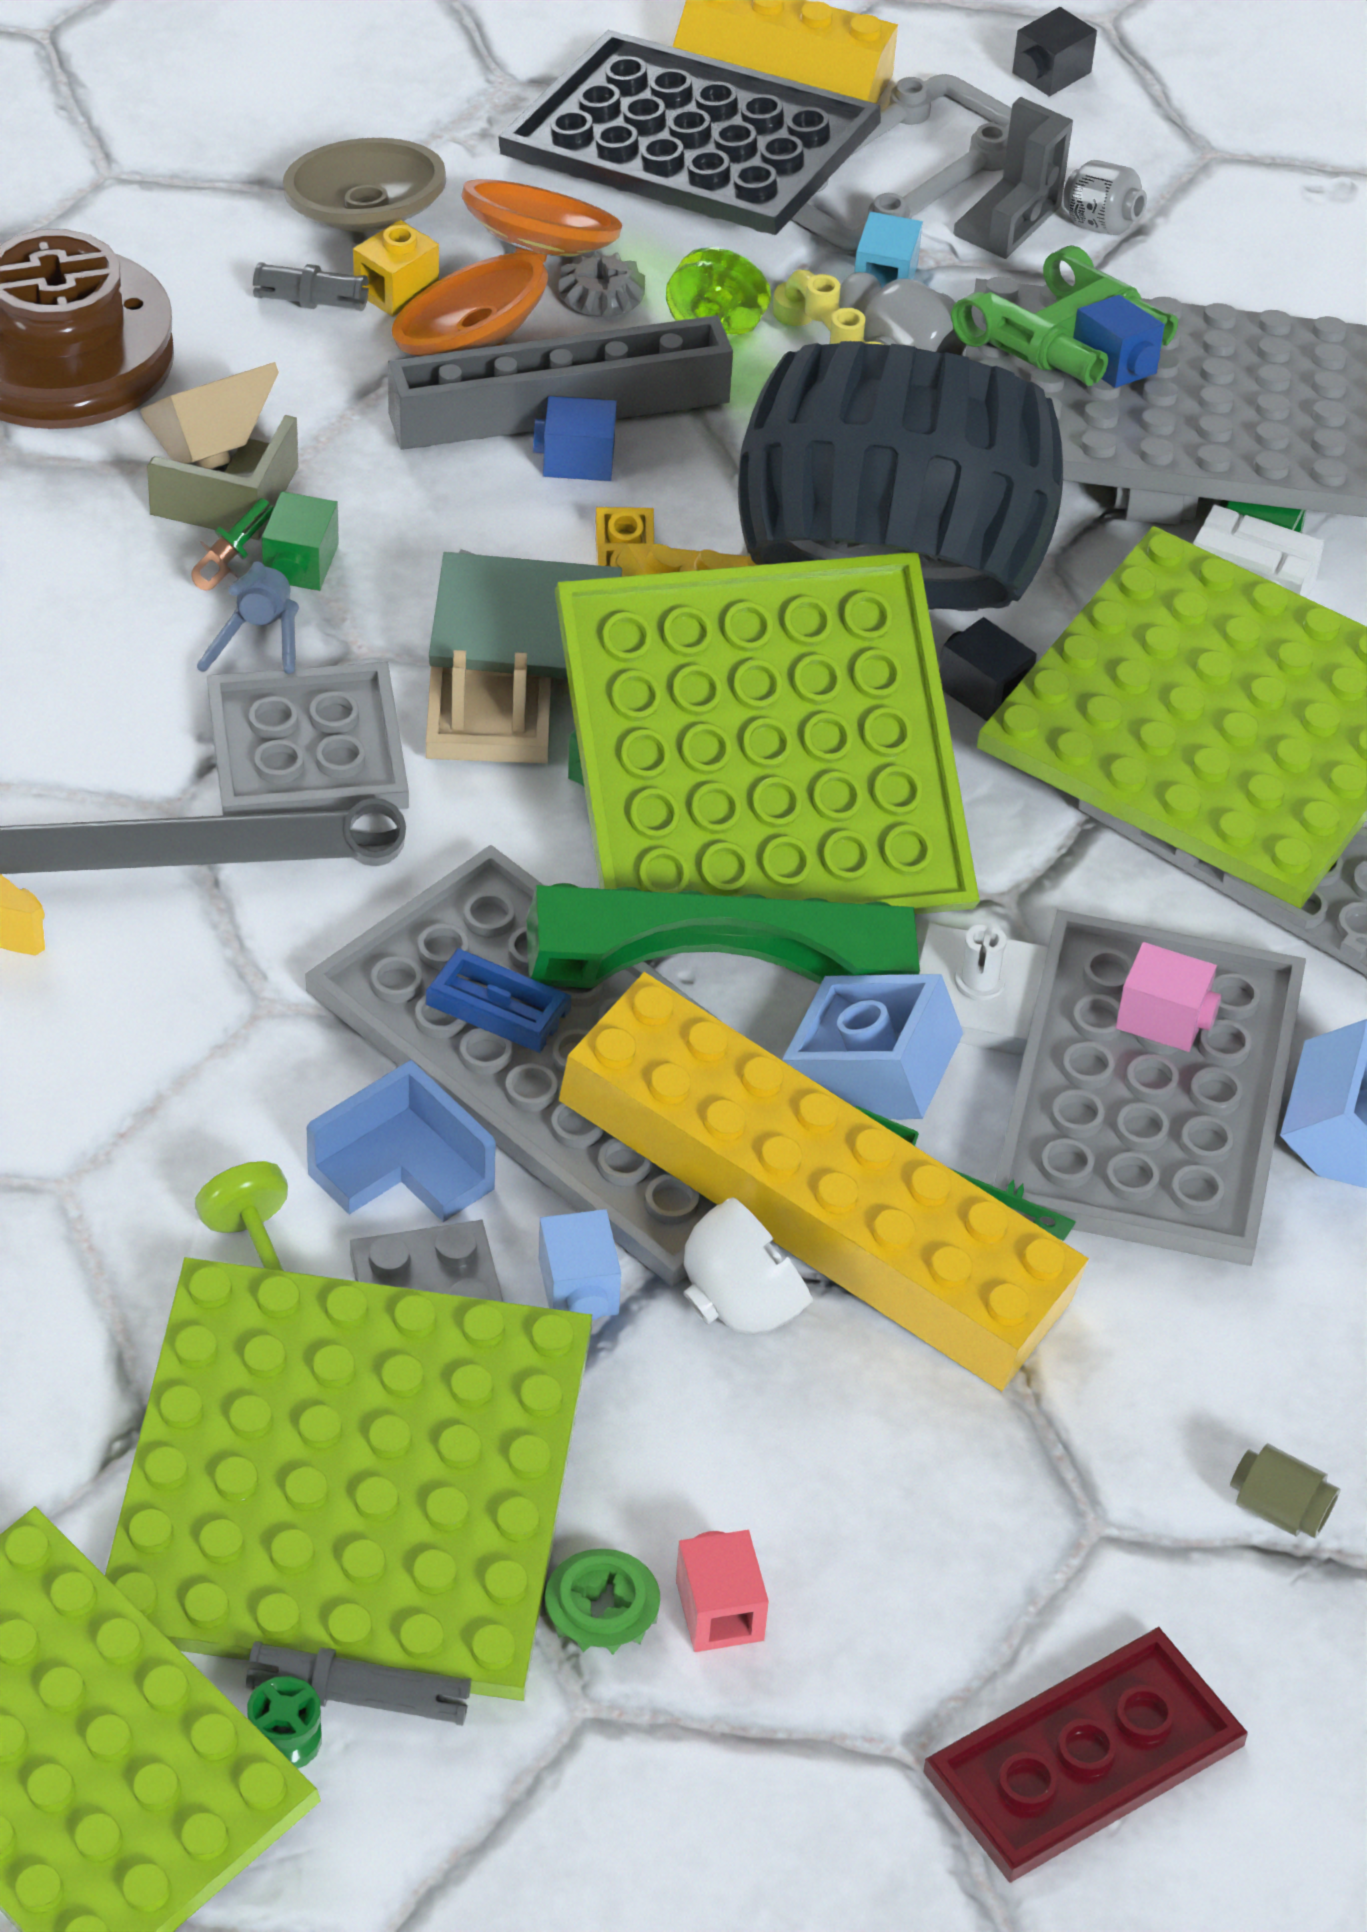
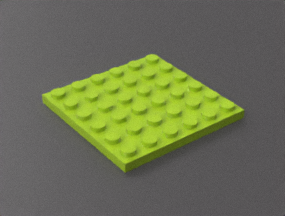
(1203, 715)
(768, 733)
(351, 1472)

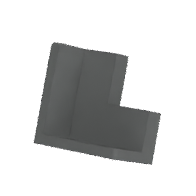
(1029, 185)

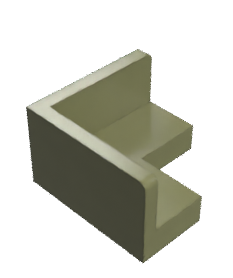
(220, 498)

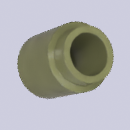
(1284, 1491)

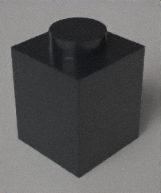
(1054, 51)
(983, 666)

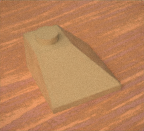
(211, 418)

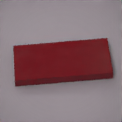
(1084, 1753)

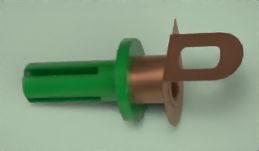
(231, 544)

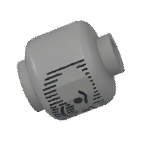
(1104, 197)

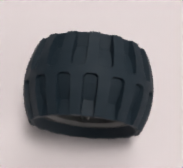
(904, 455)

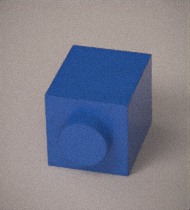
(1126, 336)
(577, 438)

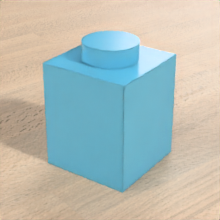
(889, 247)

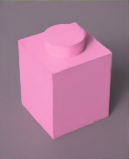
(1168, 997)

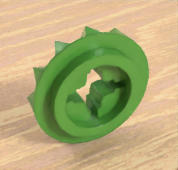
(583, 1580)

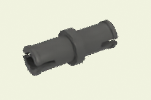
(310, 286)

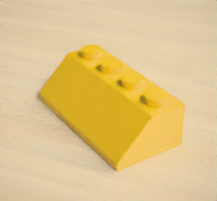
(795, 42)

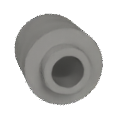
(1154, 506)

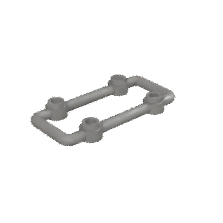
(912, 105)

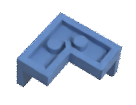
(402, 1133)

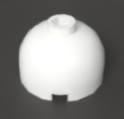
(740, 1273)

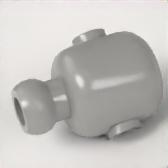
(902, 313)

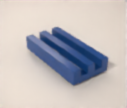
(492, 1006)

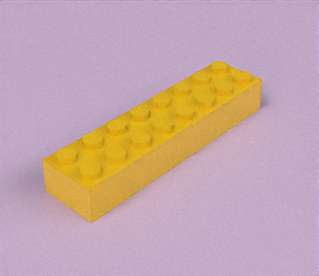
(823, 1180)

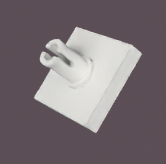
(988, 981)

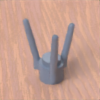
(261, 600)

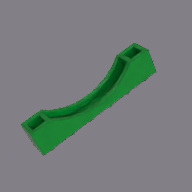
(592, 933)

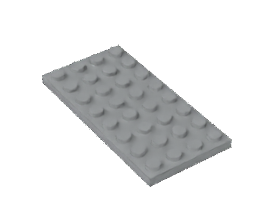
(508, 1089)

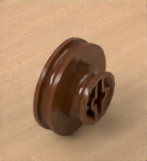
(68, 335)

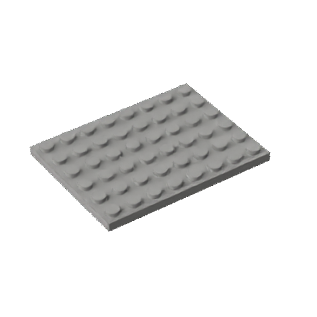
(1235, 413)

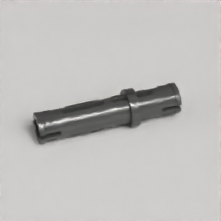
(363, 1682)

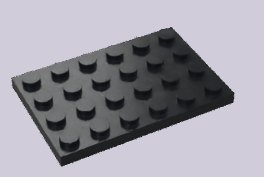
(691, 131)

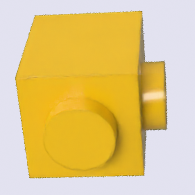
(397, 265)

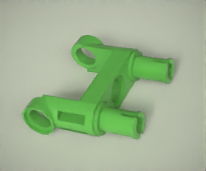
(1047, 335)

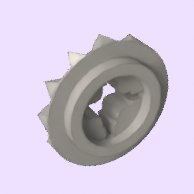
(584, 294)

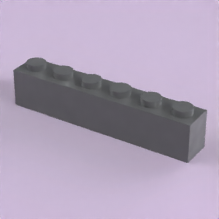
(509, 385)

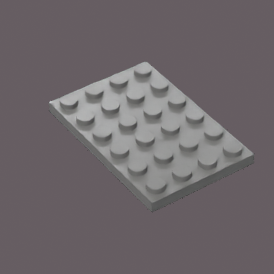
(1139, 1131)

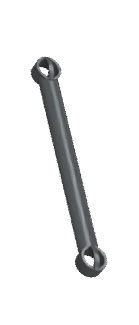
(199, 840)

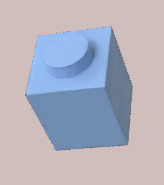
(580, 1263)

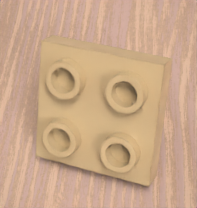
(488, 714)

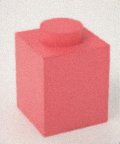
(721, 1590)

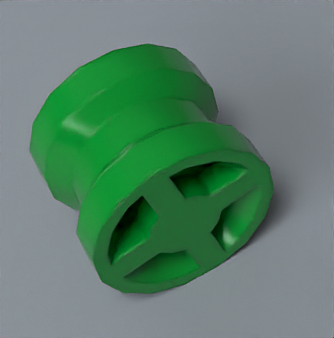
(292, 1705)

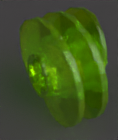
(720, 284)

